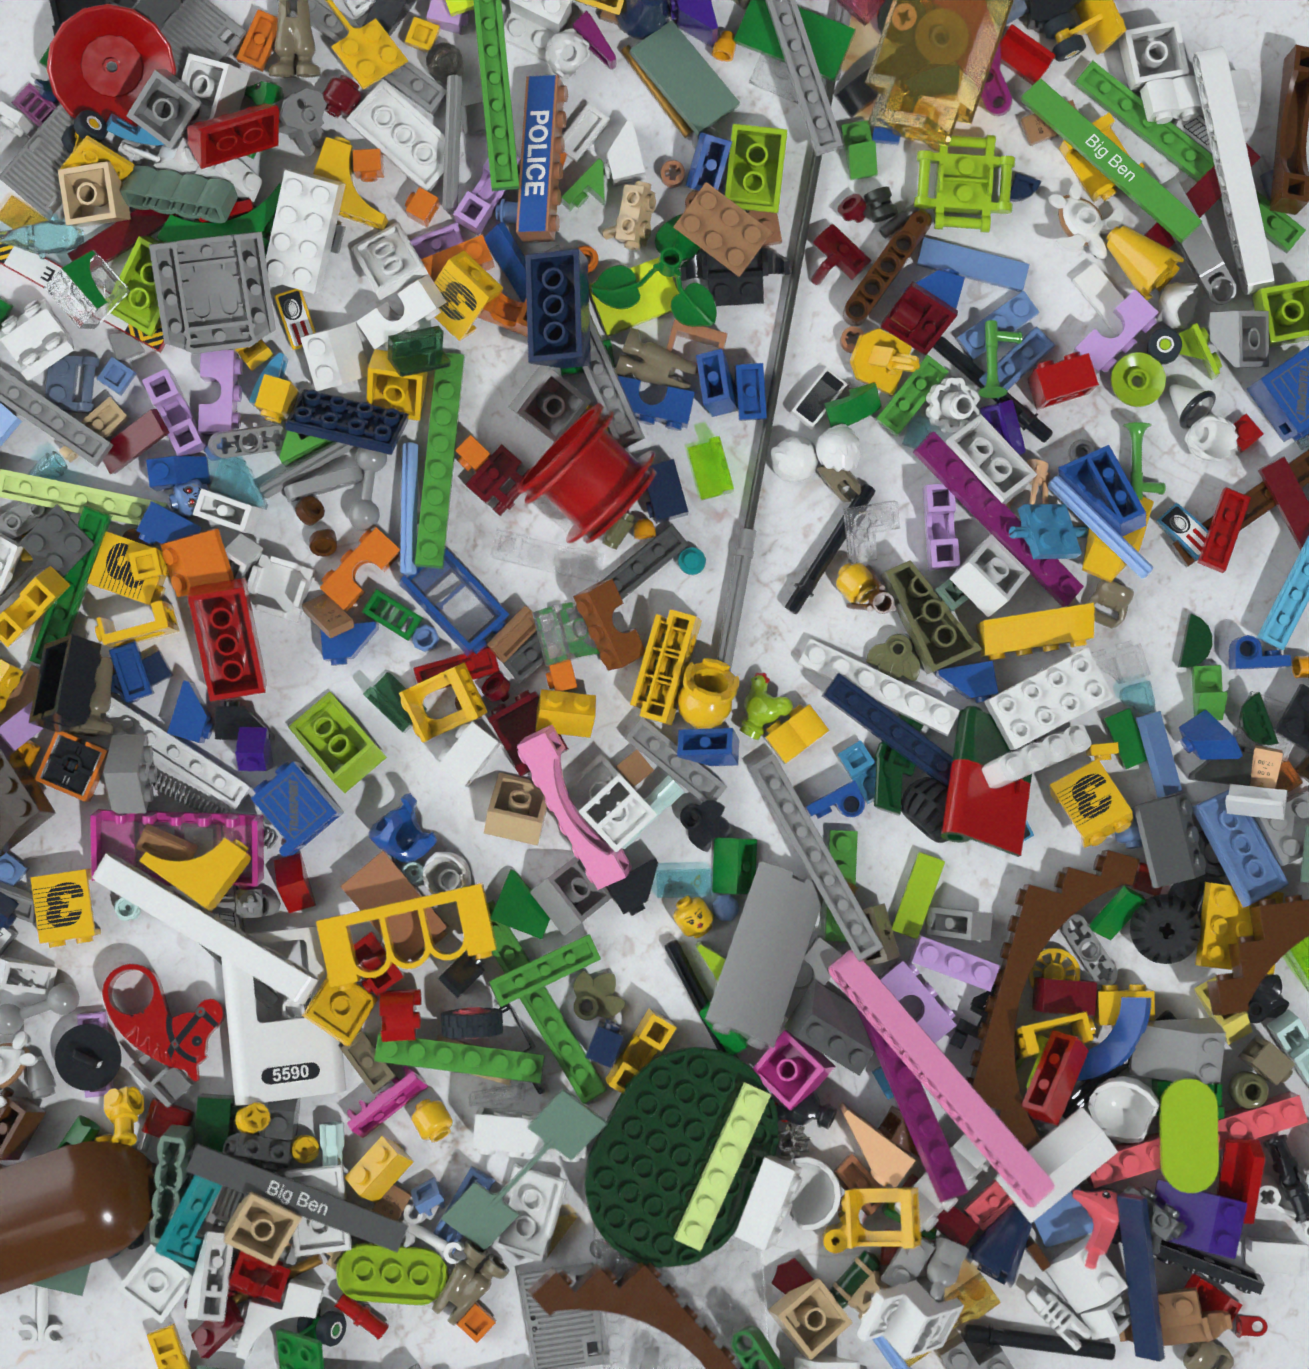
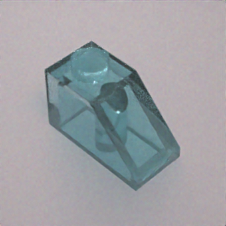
(238, 482)

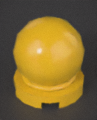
(707, 693)

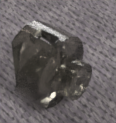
(443, 61)

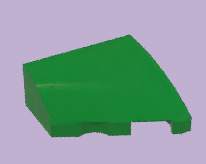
(519, 908)

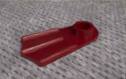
(790, 1276)

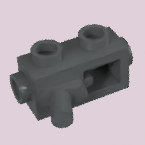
(259, 1151)
(1163, 1219)

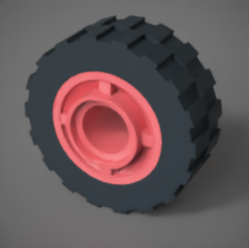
(472, 1023)

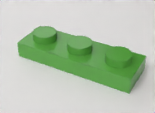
(911, 395)

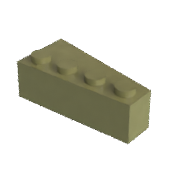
(927, 619)

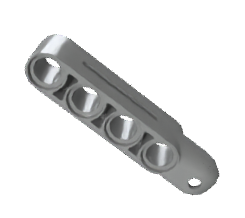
(1203, 255)

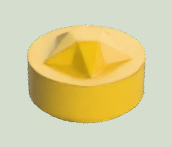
(304, 1148)

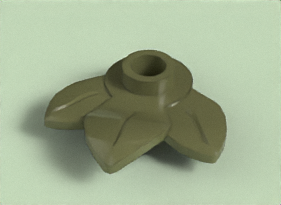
(892, 662)
(598, 992)

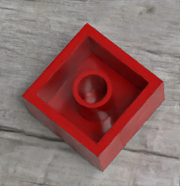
(1063, 380)

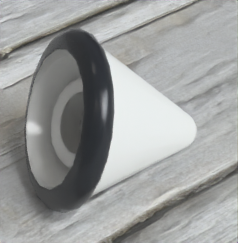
(1191, 404)

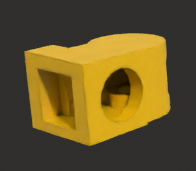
(833, 1235)

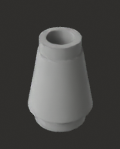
(40, 1080)

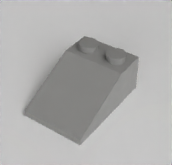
(1180, 1050)

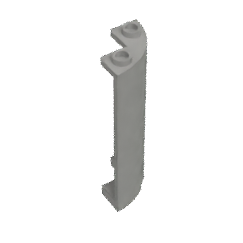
(765, 956)

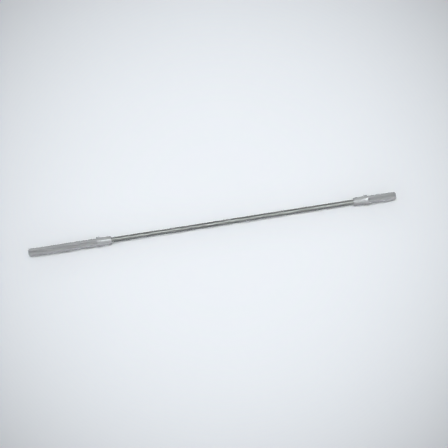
(744, 550)

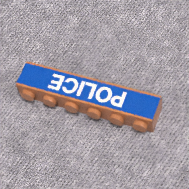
(541, 158)

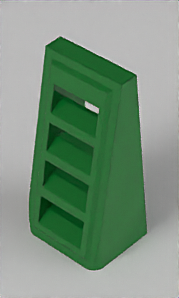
(374, 602)

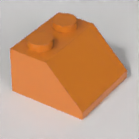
(196, 561)

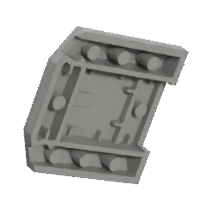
(213, 292)

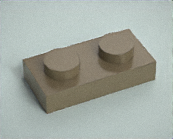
(361, 1056)

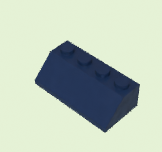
(558, 309)

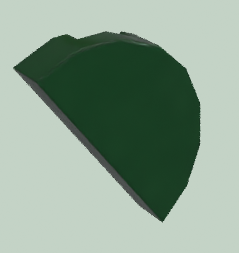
(1196, 642)
(1256, 721)

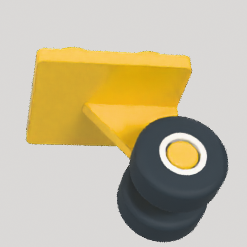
(1099, 21)
(85, 147)

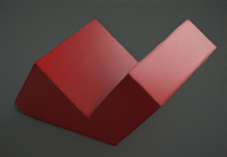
(1213, 1298)

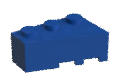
(1106, 489)

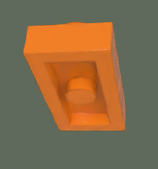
(259, 41)

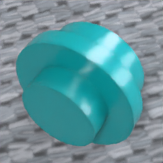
(692, 561)

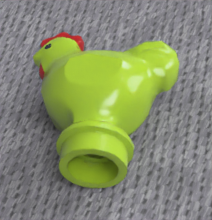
(762, 707)

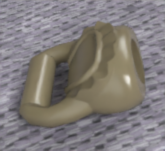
(1113, 596)
(1204, 1356)

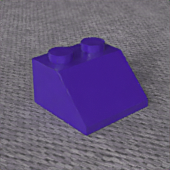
(696, 19)

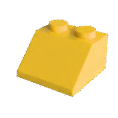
(391, 390)

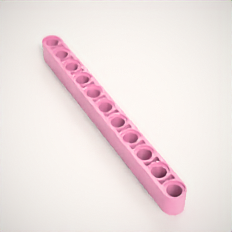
(941, 1079)

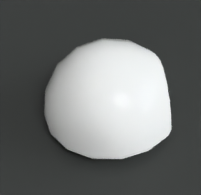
(1123, 1108)
(817, 1196)

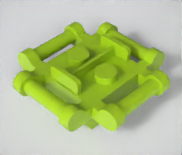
(964, 183)

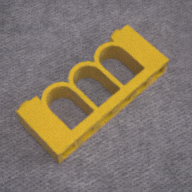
(339, 949)

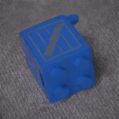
(1285, 396)
(296, 805)

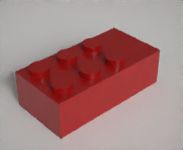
(227, 639)

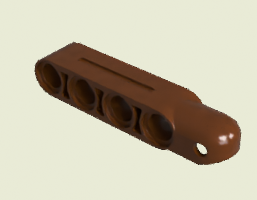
(913, 234)

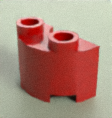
(372, 956)
(399, 1014)
(259, 1278)

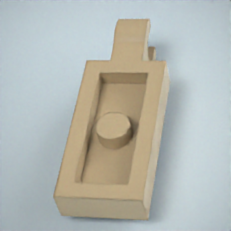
(103, 420)

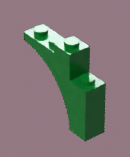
(257, 220)

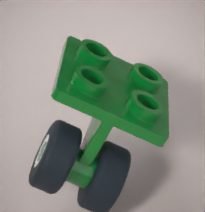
(305, 1348)

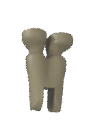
(293, 37)
(657, 363)
(99, 703)
(465, 1285)

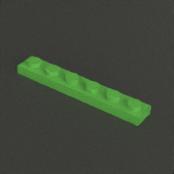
(462, 1059)

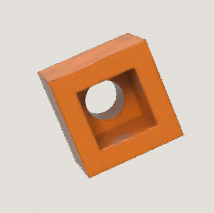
(368, 164)
(422, 206)
(472, 454)
(562, 677)

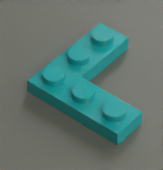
(180, 1238)

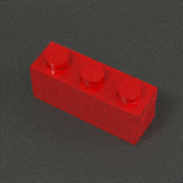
(1055, 1078)

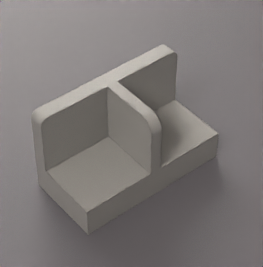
(162, 1080)

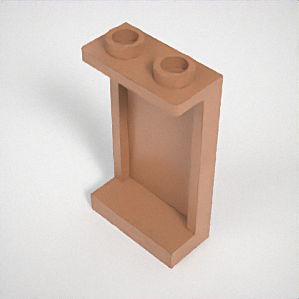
(384, 883)

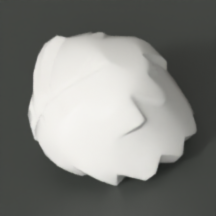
(566, 53)
(1178, 304)
(1211, 438)
(839, 448)
(794, 459)

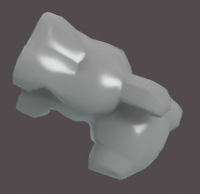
(942, 1267)

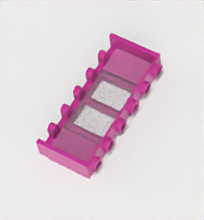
(121, 833)

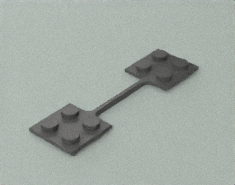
(55, 543)

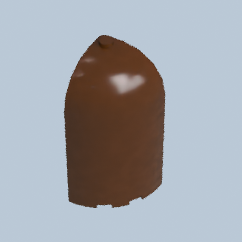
(71, 1209)

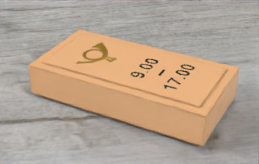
(1265, 767)

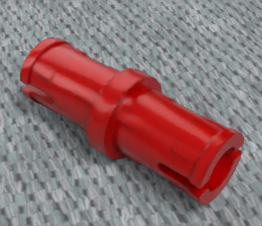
(361, 1316)

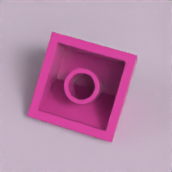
(792, 1069)

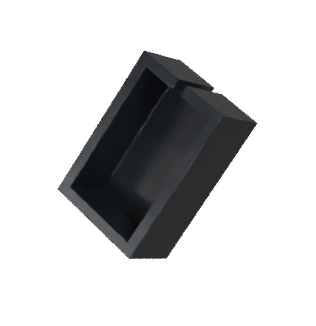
(65, 683)

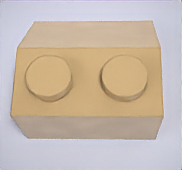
(92, 195)
(516, 810)
(261, 1228)
(810, 1317)

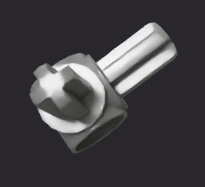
(244, 903)

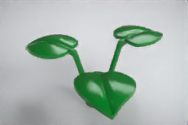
(691, 307)

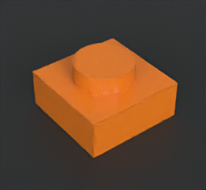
(476, 1322)

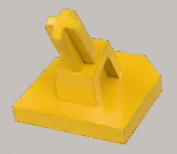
(882, 359)

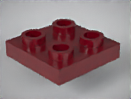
(919, 318)

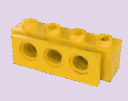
(672, 658)

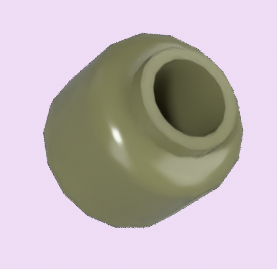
(1248, 1089)

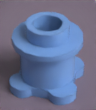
(506, 212)

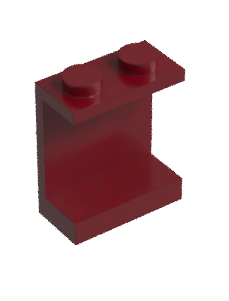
(515, 724)

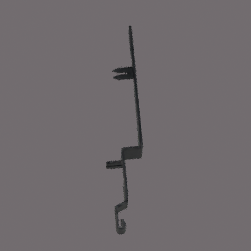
(964, 1027)
(539, 1090)

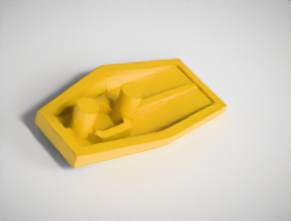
(1102, 560)

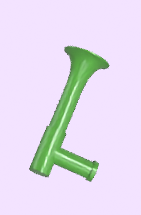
(992, 336)
(1137, 432)

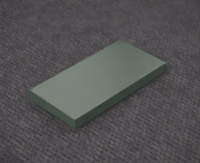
(684, 77)

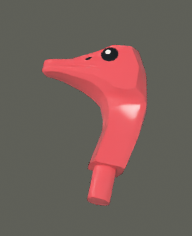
(1103, 1209)

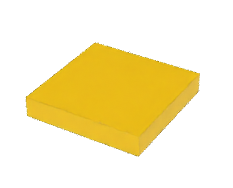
(340, 1012)

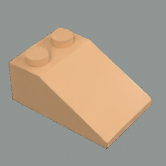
(884, 1157)

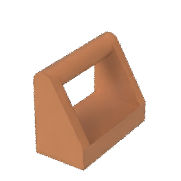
(699, 334)

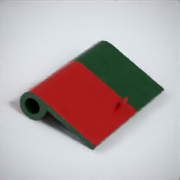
(974, 809)

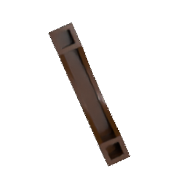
(1290, 168)

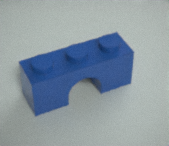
(672, 411)

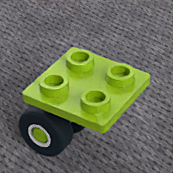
(1167, 344)

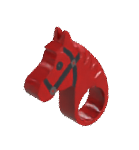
(167, 1039)

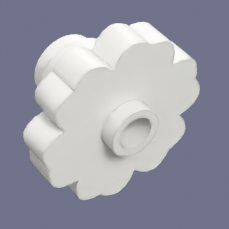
(952, 404)

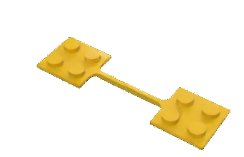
(367, 51)

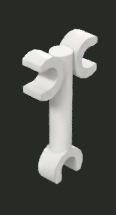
(427, 1236)
(41, 1331)

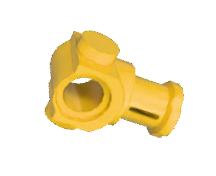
(122, 1109)

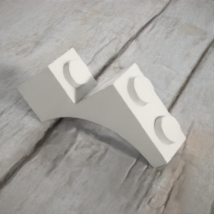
(183, 161)
(300, 1299)

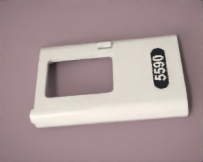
(285, 1055)

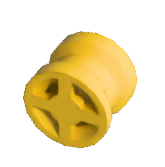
(254, 1112)

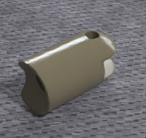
(838, 480)

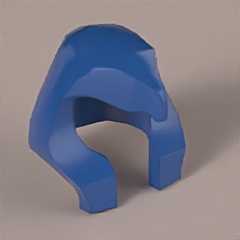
(400, 834)

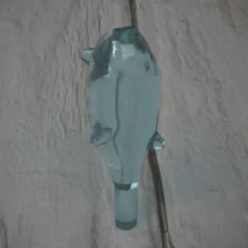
(44, 237)

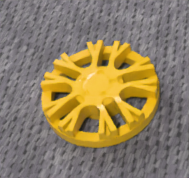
(1055, 970)

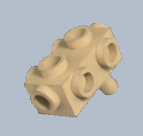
(634, 218)

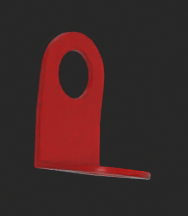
(1244, 1326)

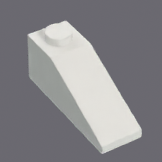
(210, 1280)

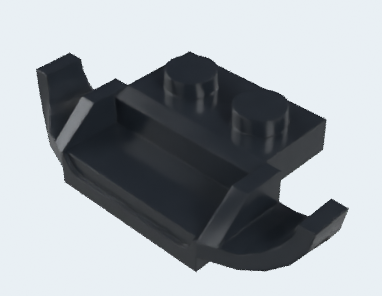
(727, 286)

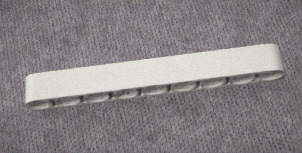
(1234, 168)
(205, 928)

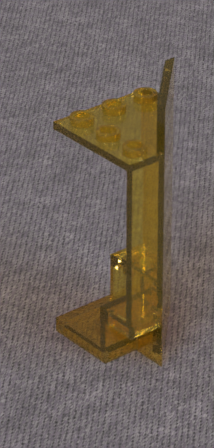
(934, 65)

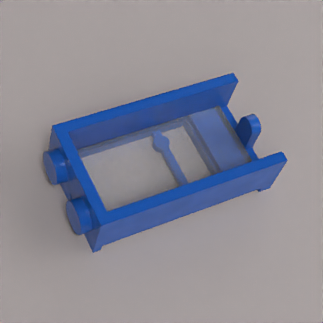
(457, 603)

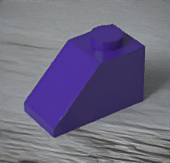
(253, 749)

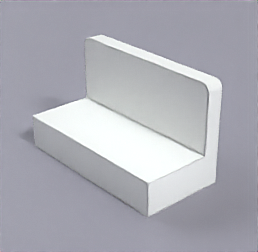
(1256, 801)
(1274, 1255)

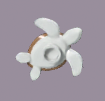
(1083, 223)
(13, 1060)

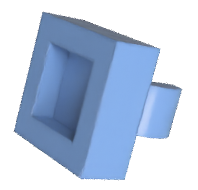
(427, 1196)

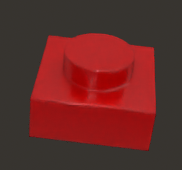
(1247, 432)

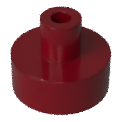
(852, 208)
(496, 688)

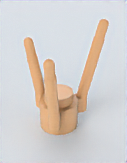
(1041, 478)

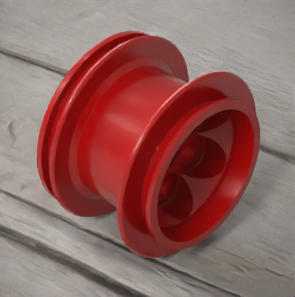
(589, 476)

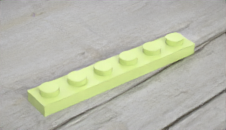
(72, 496)
(722, 1166)

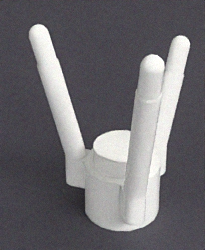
(137, 152)

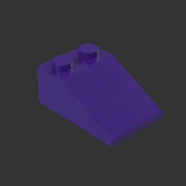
(1211, 1219)

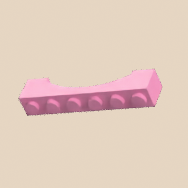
(543, 757)

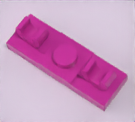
(386, 1103)

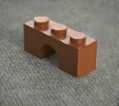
(597, 607)

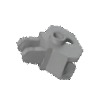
(302, 119)

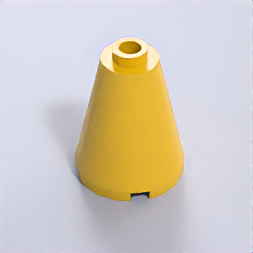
(1143, 260)

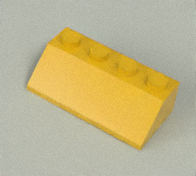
(1036, 630)

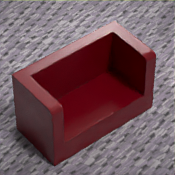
(1064, 996)

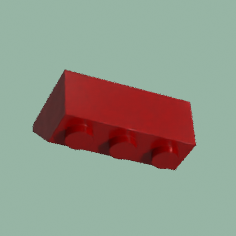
(234, 135)

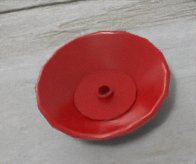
(92, 40)

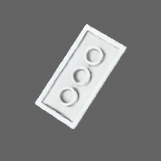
(1067, 1157)

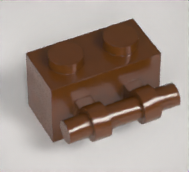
(17, 1124)

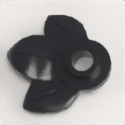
(708, 825)
(1268, 999)

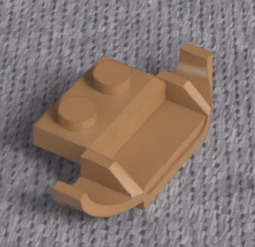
(1184, 1321)

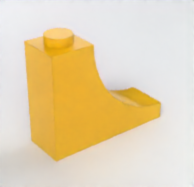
(336, 164)
(205, 877)

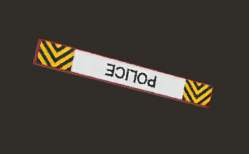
(42, 271)

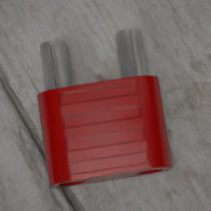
(159, 1120)

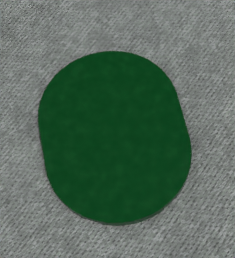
(658, 1149)

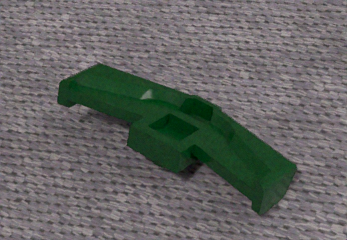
(889, 773)

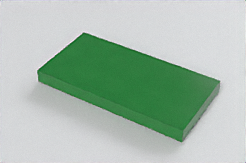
(827, 37)

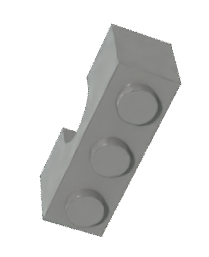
(820, 957)

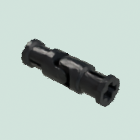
(1289, 1176)

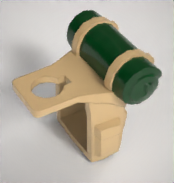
(859, 1283)

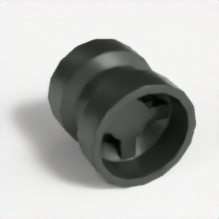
(880, 204)

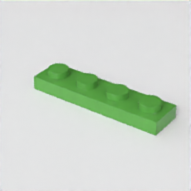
(844, 851)
(544, 970)

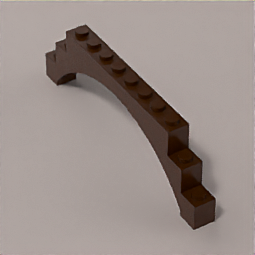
(1035, 922)
(1275, 932)
(636, 1296)

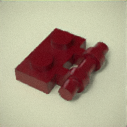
(494, 475)

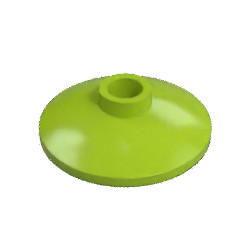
(1147, 370)

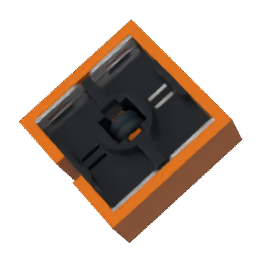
(72, 765)

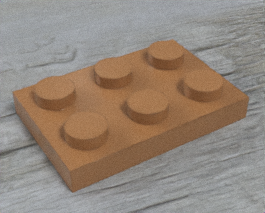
(723, 229)

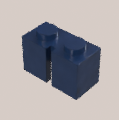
(666, 493)
(605, 1043)

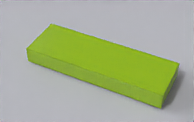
(917, 895)

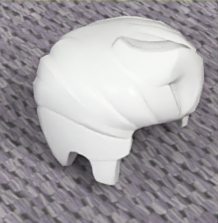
(446, 872)

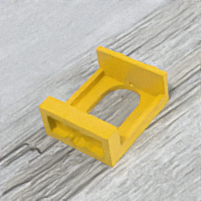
(164, 624)
(465, 690)
(857, 1235)

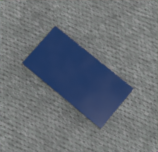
(347, 421)

